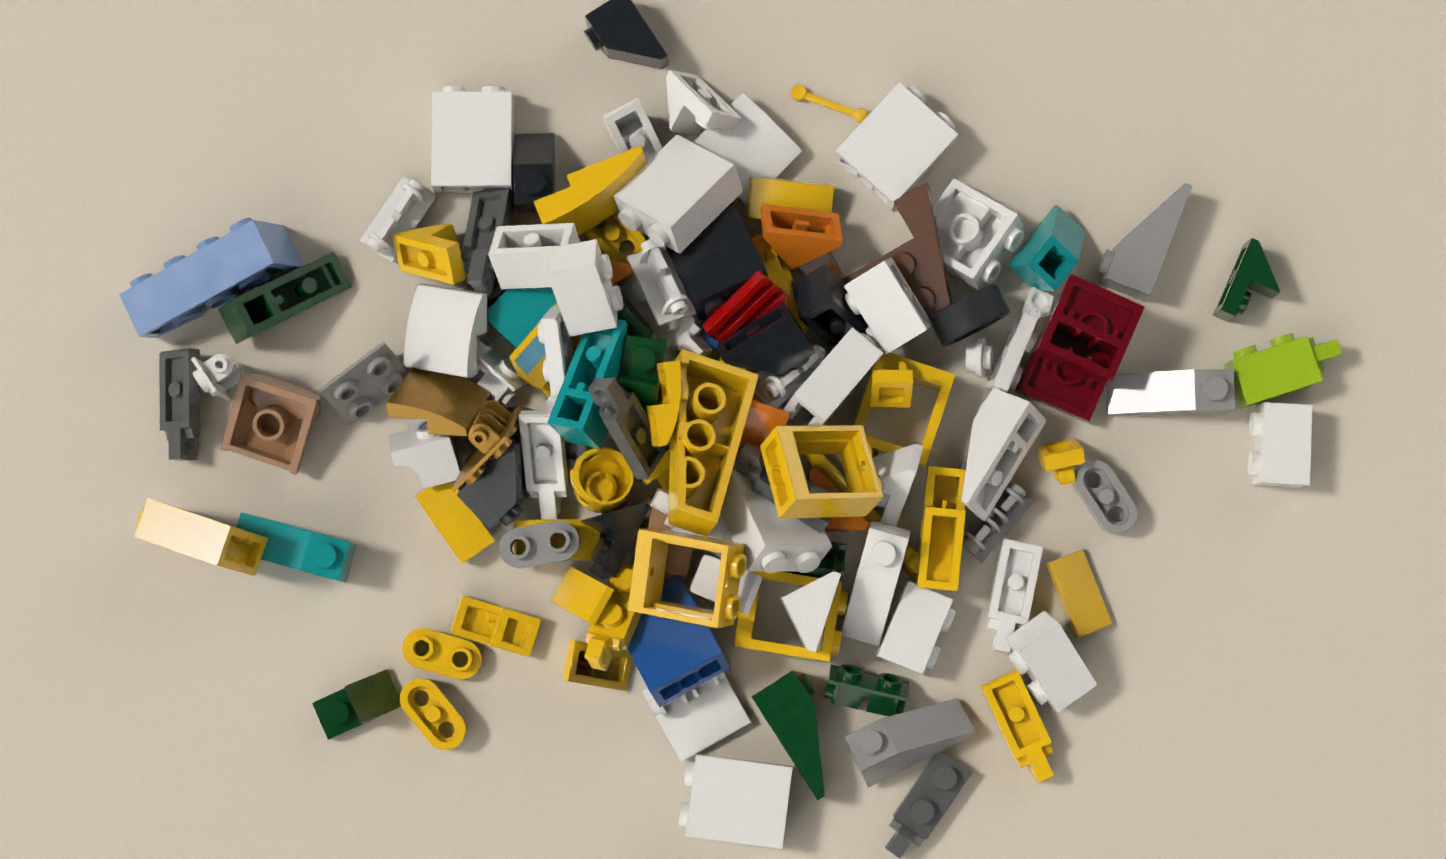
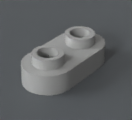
(1107, 495)
(539, 544)

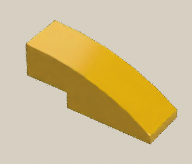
(591, 192)
(941, 529)

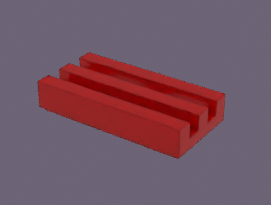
(747, 311)

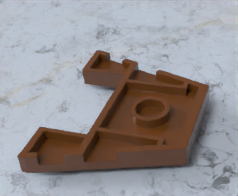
(917, 259)

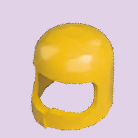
(612, 481)

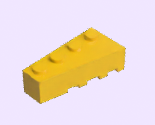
(706, 439)

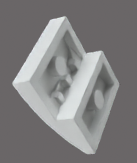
(755, 145)
(445, 330)

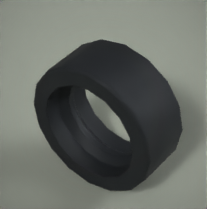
(969, 315)

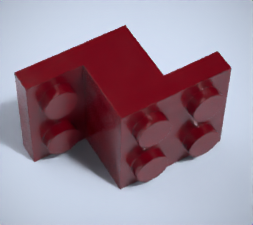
(1079, 348)

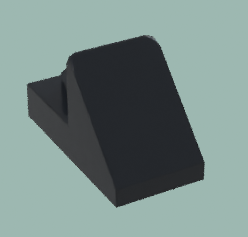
(620, 528)

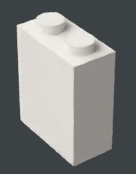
(472, 140)
(896, 144)
(678, 194)
(833, 380)
(769, 541)
(736, 801)

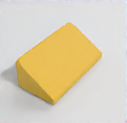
(1078, 594)

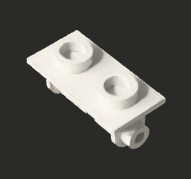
(399, 213)
(660, 283)
(218, 374)
(500, 374)
(776, 388)

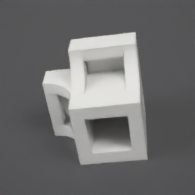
(429, 455)

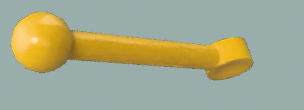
(799, 93)

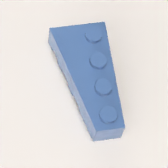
(209, 276)

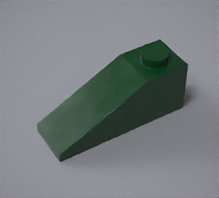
(284, 297)
(793, 720)

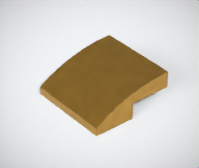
(440, 398)

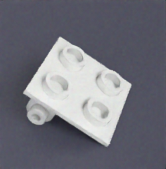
(700, 716)

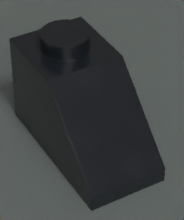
(624, 34)
(533, 169)
(824, 306)
(768, 343)
(499, 488)

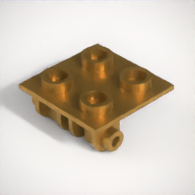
(491, 436)

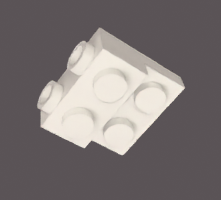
(974, 233)

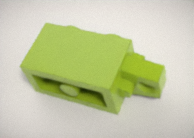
(1280, 369)

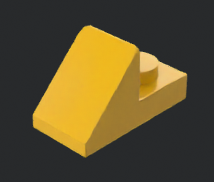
(430, 253)

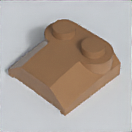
(271, 421)

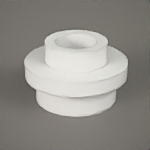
(979, 357)

